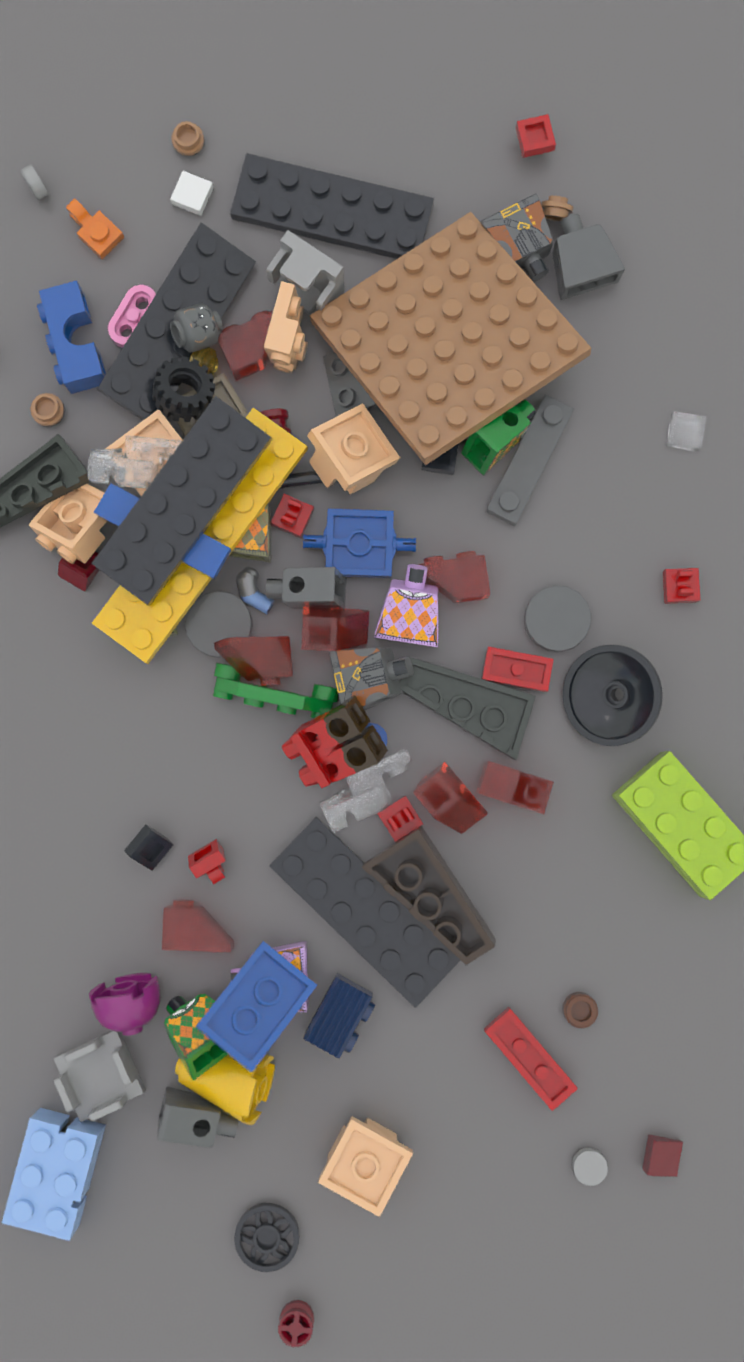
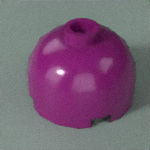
(127, 1003)

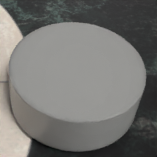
(34, 182)
(589, 1166)

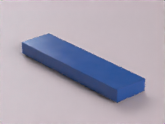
(205, 556)

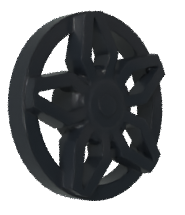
(266, 1237)

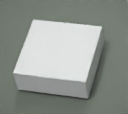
(191, 193)

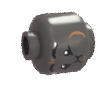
(196, 327)

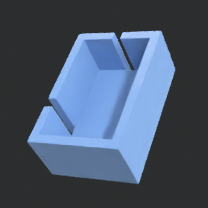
(53, 1174)

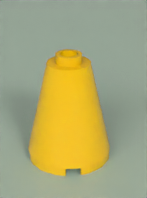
(232, 1086)

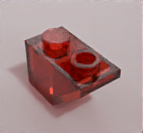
(244, 345)
(459, 578)
(333, 628)
(514, 787)
(449, 799)

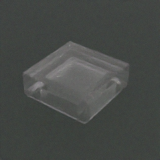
(686, 431)

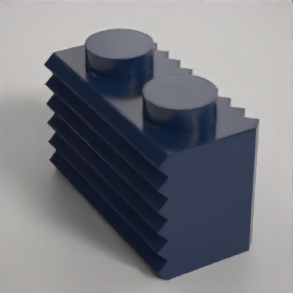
(338, 1016)

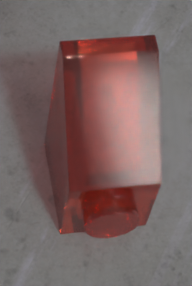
(258, 657)
(192, 929)

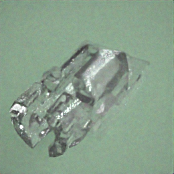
(135, 466)
(366, 793)

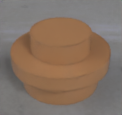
(187, 138)
(556, 208)
(47, 409)

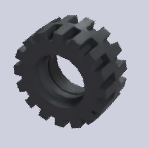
(187, 373)

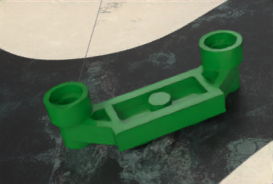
(229, 684)

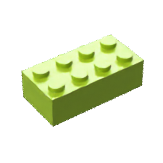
(684, 824)

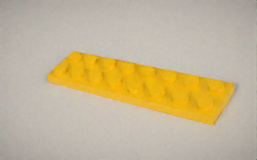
(145, 627)

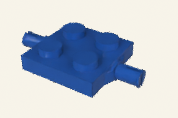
(360, 542)

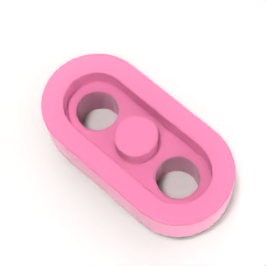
(128, 313)

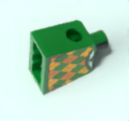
(498, 437)
(191, 1045)

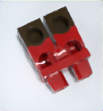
(335, 744)

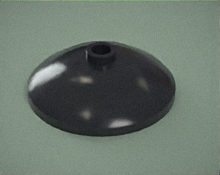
(592, 701)

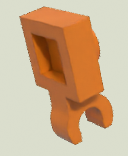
(96, 231)

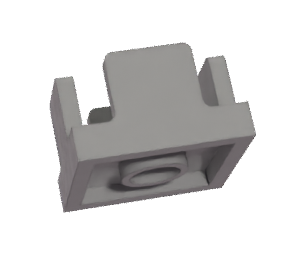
(312, 272)
(97, 1077)

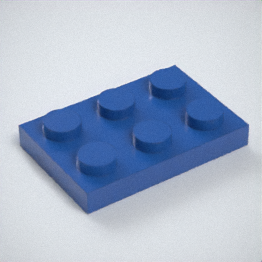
(256, 1006)

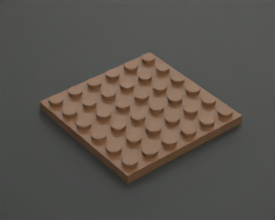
(449, 337)

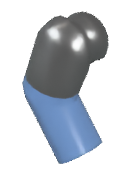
(249, 593)

